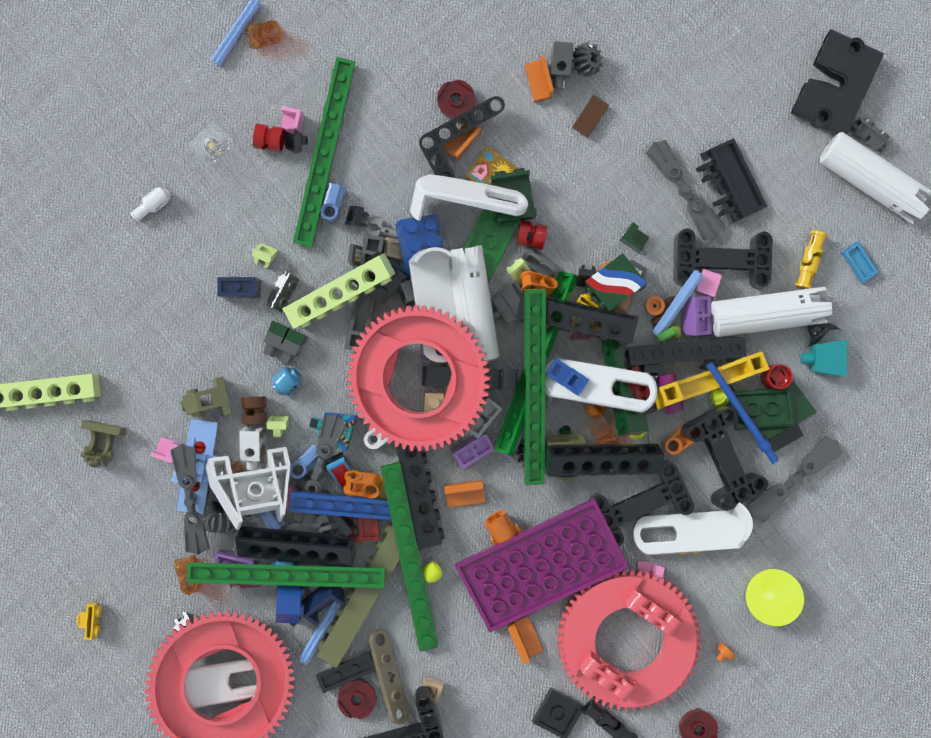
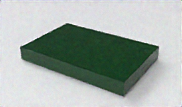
(766, 408)
(801, 410)

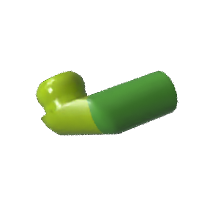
(673, 331)

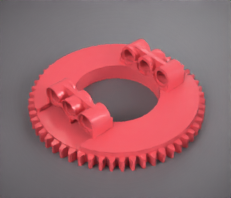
(375, 366)
(659, 606)
(203, 639)

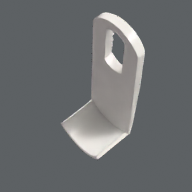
(466, 193)
(432, 286)
(600, 384)
(697, 531)
(210, 683)

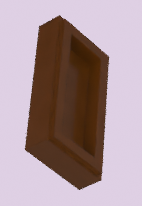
(590, 116)

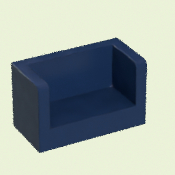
(238, 287)
(320, 600)

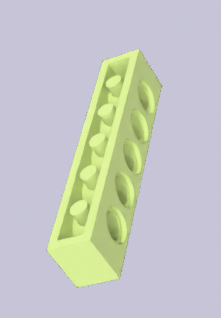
(296, 311)
(88, 384)

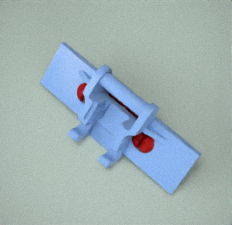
(202, 437)

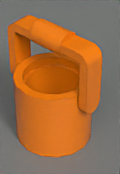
(500, 527)

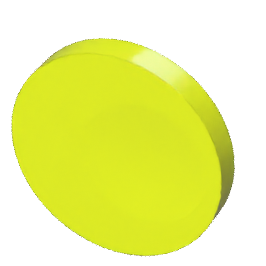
(774, 597)

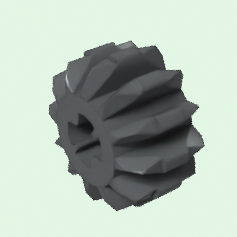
(587, 59)
(218, 523)

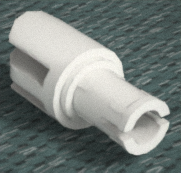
(151, 203)

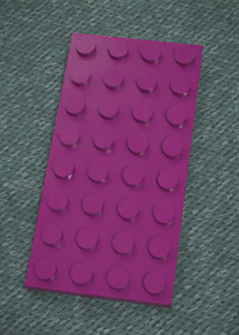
(542, 565)

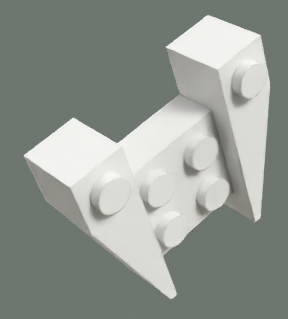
(251, 490)

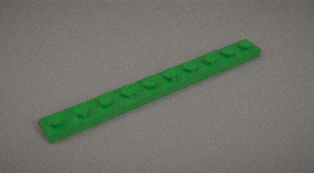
(324, 152)
(534, 386)
(514, 419)
(409, 556)
(285, 575)

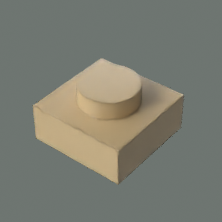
(392, 249)
(433, 401)
(435, 685)

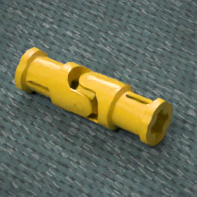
(812, 258)

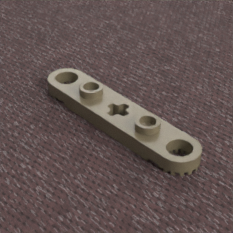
(391, 688)

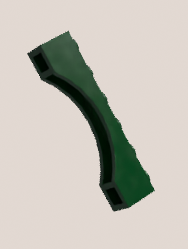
(626, 421)

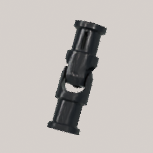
(608, 722)

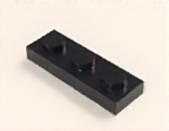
(346, 672)

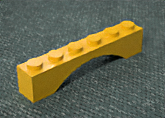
(705, 382)

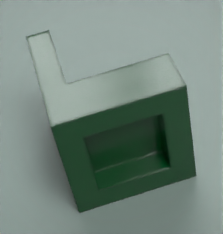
(634, 238)

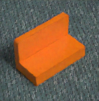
(539, 80)
(459, 145)
(464, 493)
(524, 638)

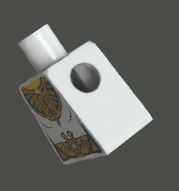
(252, 444)

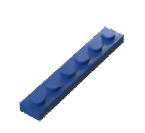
(339, 505)

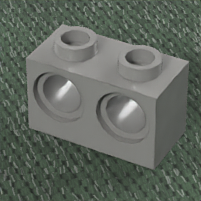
(491, 411)

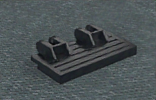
(734, 180)

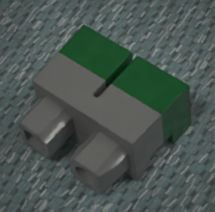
(285, 339)

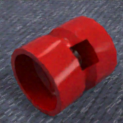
(268, 137)
(538, 238)
(777, 377)

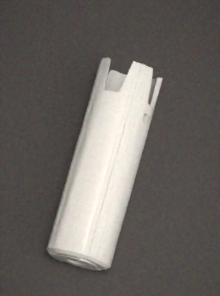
(875, 176)
(473, 297)
(769, 312)

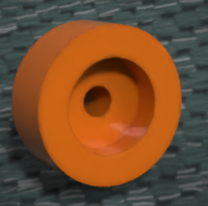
(658, 303)
(595, 410)
(724, 653)

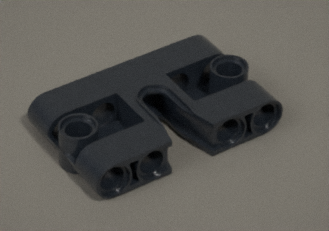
(851, 70)

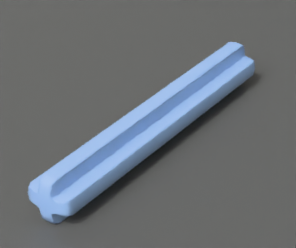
(235, 32)
(678, 302)
(319, 633)

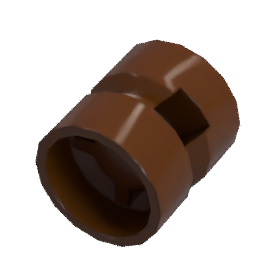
(249, 405)

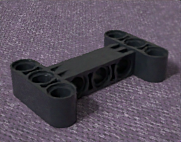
(724, 258)
(724, 457)
(647, 501)

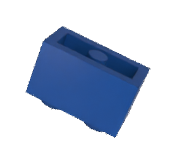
(288, 604)

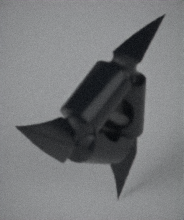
(816, 336)

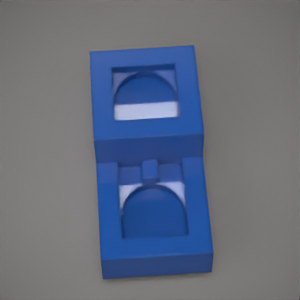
(566, 377)

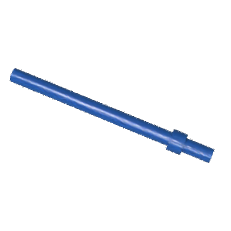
(764, 445)

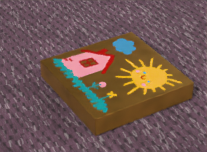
(487, 165)

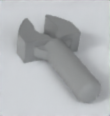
(384, 231)

